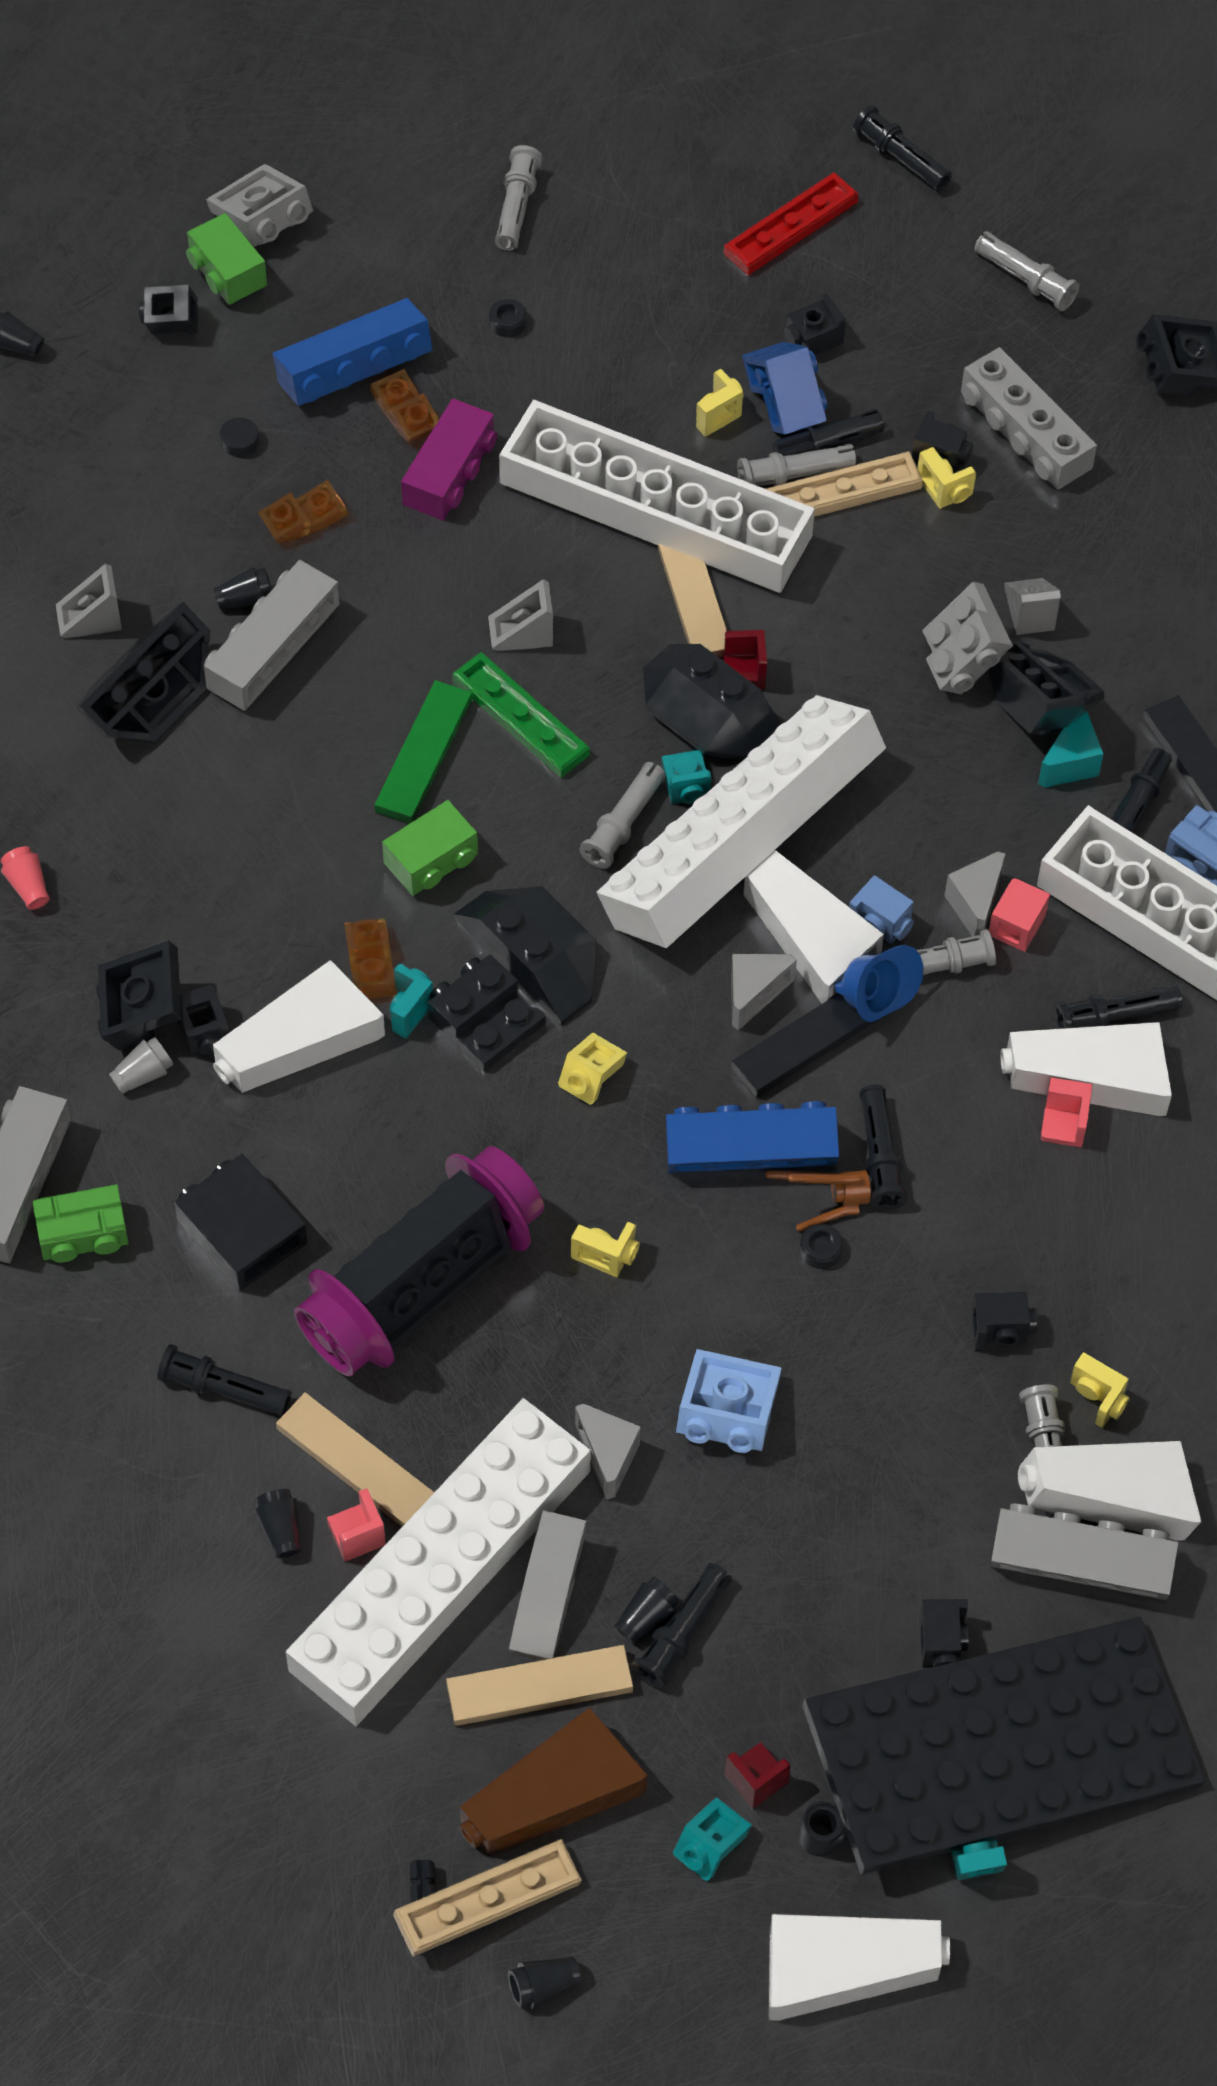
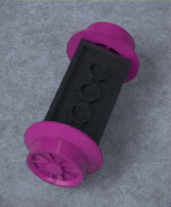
(420, 1261)

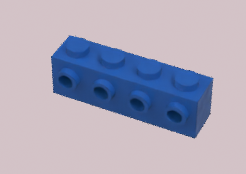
(352, 351)
(752, 1138)

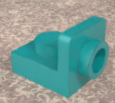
(686, 776)
(412, 1000)
(710, 1838)
(979, 1860)

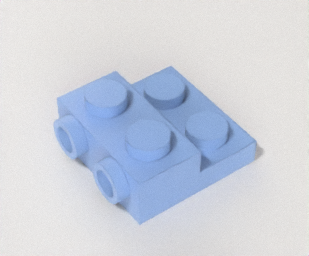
(728, 1401)

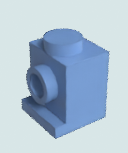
(884, 909)

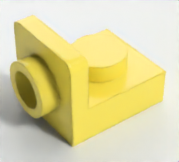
(721, 406)
(940, 481)
(590, 1066)
(603, 1252)
(1100, 1383)

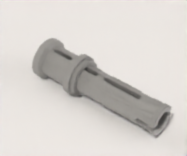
(520, 184)
(1039, 277)
(780, 468)
(614, 827)
(959, 953)
(1043, 1418)

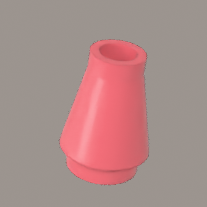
(25, 875)

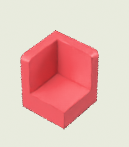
(1019, 914)
(1066, 1112)
(358, 1528)

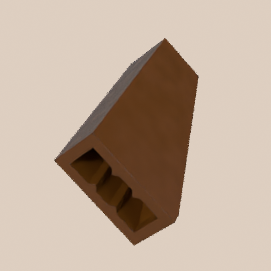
(554, 1785)

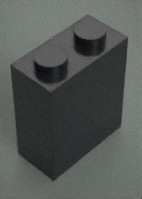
(240, 1221)

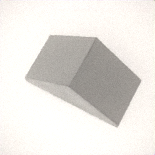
(1033, 605)
(90, 607)
(524, 621)
(973, 891)
(757, 981)
(611, 1444)

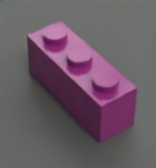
(448, 459)

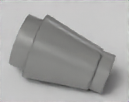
(141, 1066)

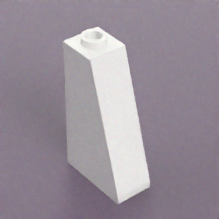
(809, 923)
(299, 1029)
(1119, 1061)
(1117, 1483)
(848, 1959)

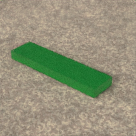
(521, 715)
(423, 752)

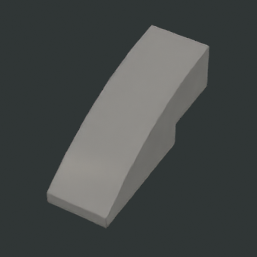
(547, 1586)

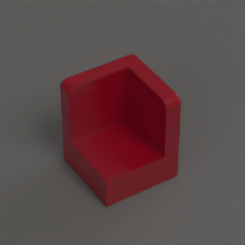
(747, 654)
(756, 1774)

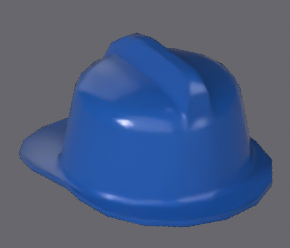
(882, 981)

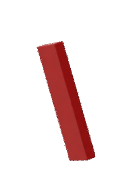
(790, 223)

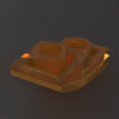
(403, 406)
(302, 516)
(370, 957)

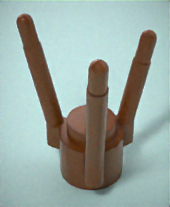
(846, 1187)

